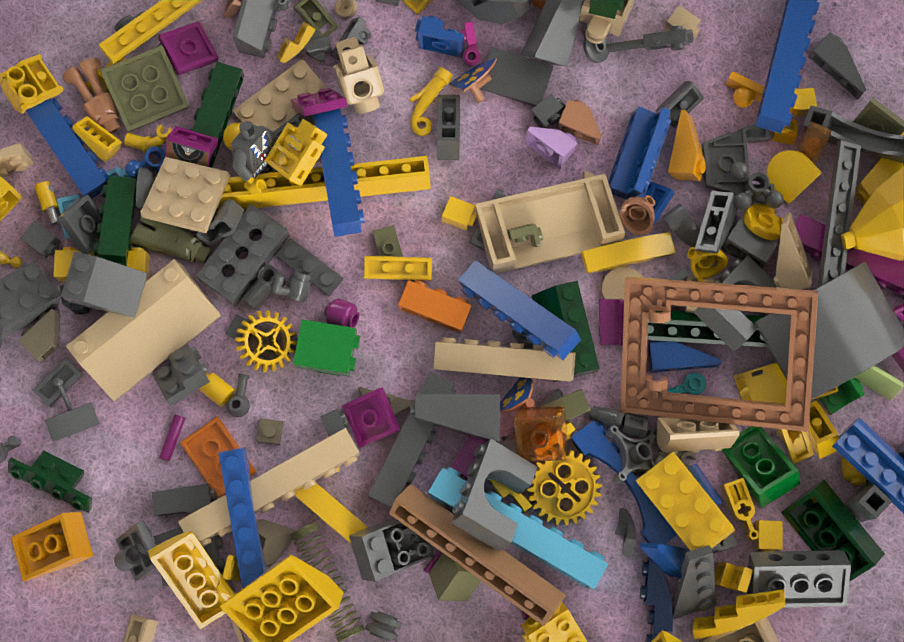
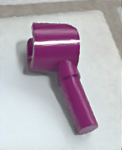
(434, 559)

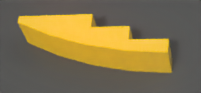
(628, 252)
(330, 511)
(747, 610)

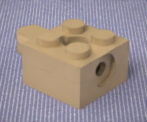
(599, 26)

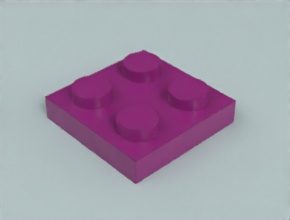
(188, 48)
(317, 103)
(371, 417)

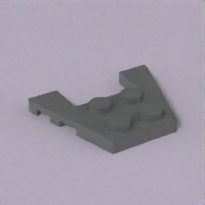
(724, 152)

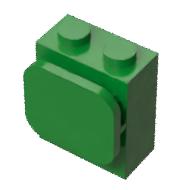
(326, 348)

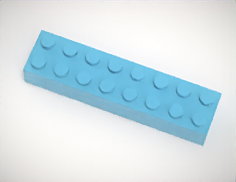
(530, 535)

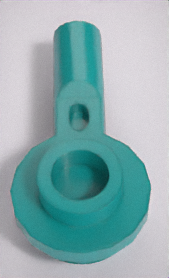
(693, 384)

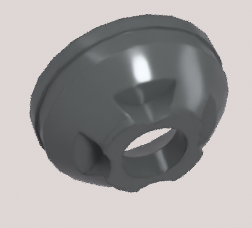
(144, 184)

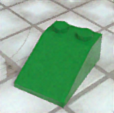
(762, 465)

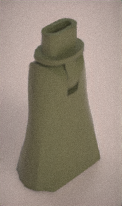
(170, 241)

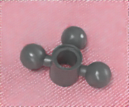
(743, 199)

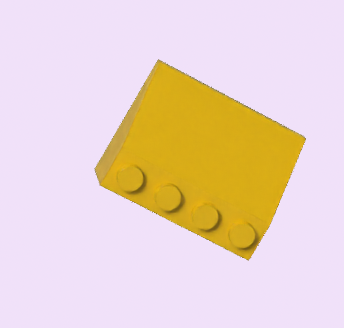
(283, 602)

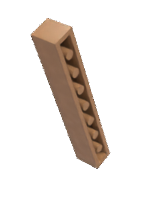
(491, 566)

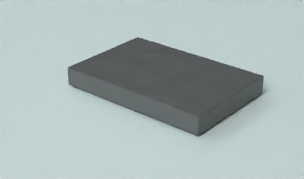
(517, 77)

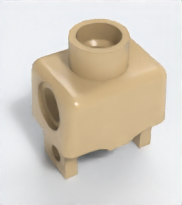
(358, 67)

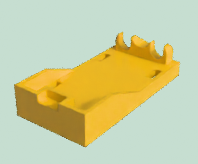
(768, 386)

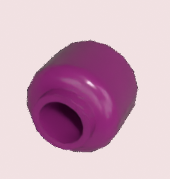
(342, 313)

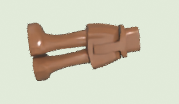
(99, 108)

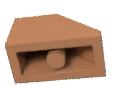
(579, 122)

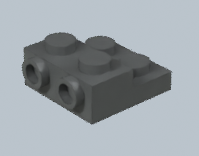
(81, 223)
(182, 375)

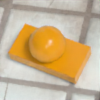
(745, 90)

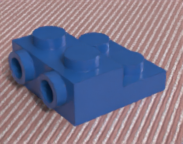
(436, 39)

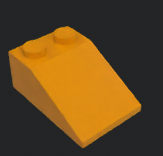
(52, 545)

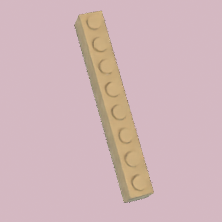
(276, 485)

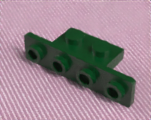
(53, 477)

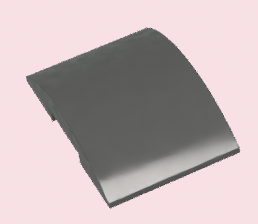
(852, 330)

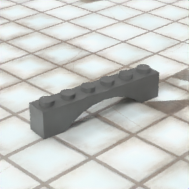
(871, 141)

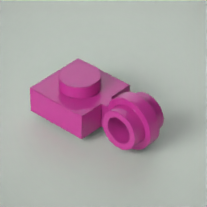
(470, 39)

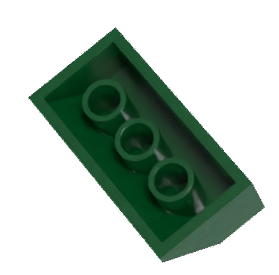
(567, 304)
(830, 526)

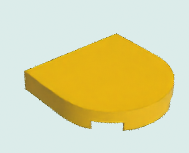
(791, 173)

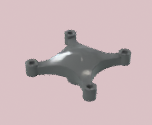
(635, 453)

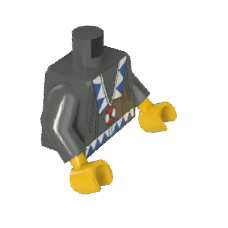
(249, 153)

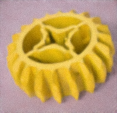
(278, 325)

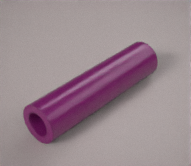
(172, 437)

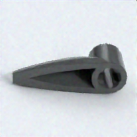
(682, 225)

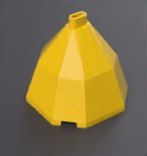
(880, 221)

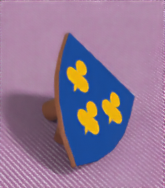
(474, 79)
(518, 395)

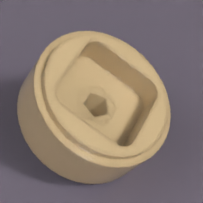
(346, 8)

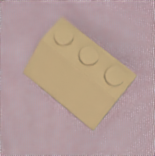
(694, 435)

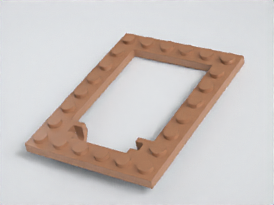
(650, 397)

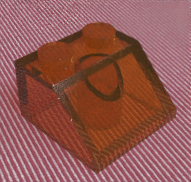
(541, 433)

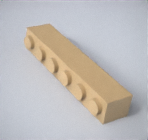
(502, 360)

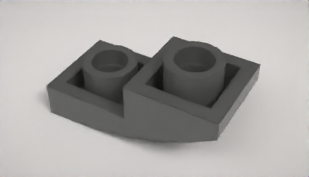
(71, 421)

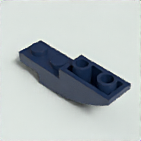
(656, 594)

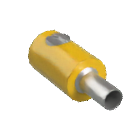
(47, 200)

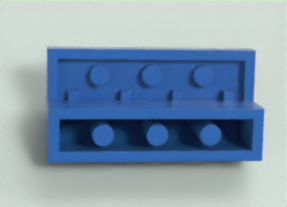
(639, 152)
(873, 459)

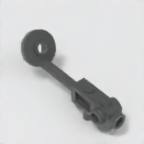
(673, 39)

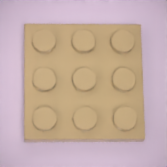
(185, 195)

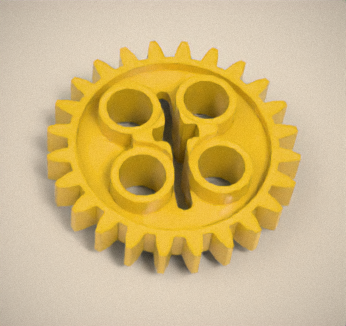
(550, 502)

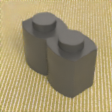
(223, 222)

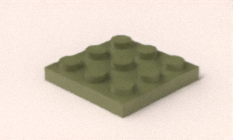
(144, 88)

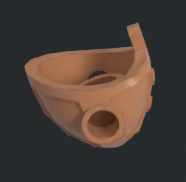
(639, 212)

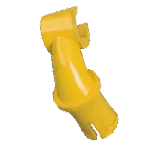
(147, 142)

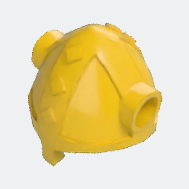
(703, 263)

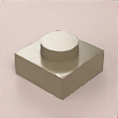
(269, 431)

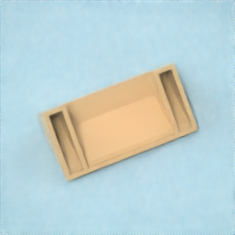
(571, 219)
(126, 349)

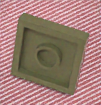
(880, 118)

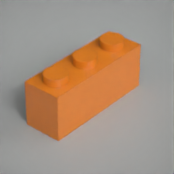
(435, 306)

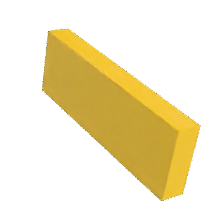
(398, 268)

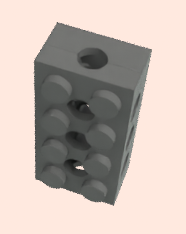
(246, 270)
(806, 576)

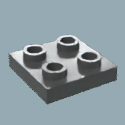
(135, 544)

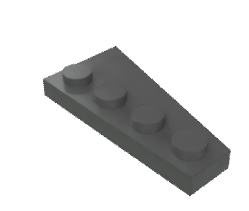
(697, 583)

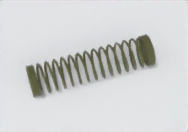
(298, 535)

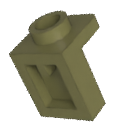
(521, 234)

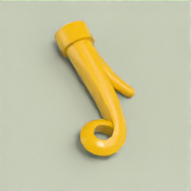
(426, 96)

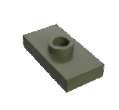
(387, 242)

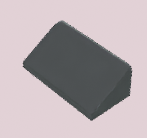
(684, 98)

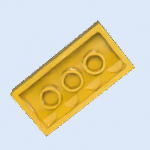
(192, 577)

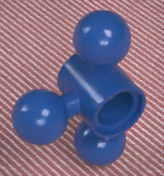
(133, 166)

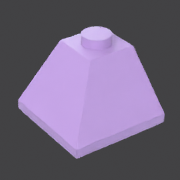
(551, 144)

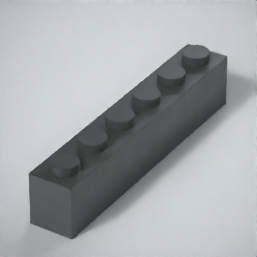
(408, 448)

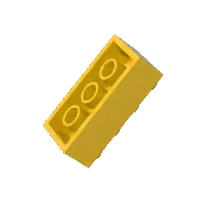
(685, 504)

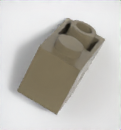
(43, 337)

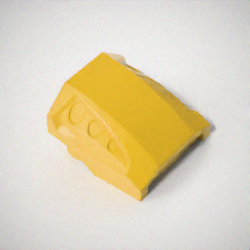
(29, 84)

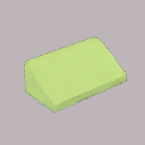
(880, 382)

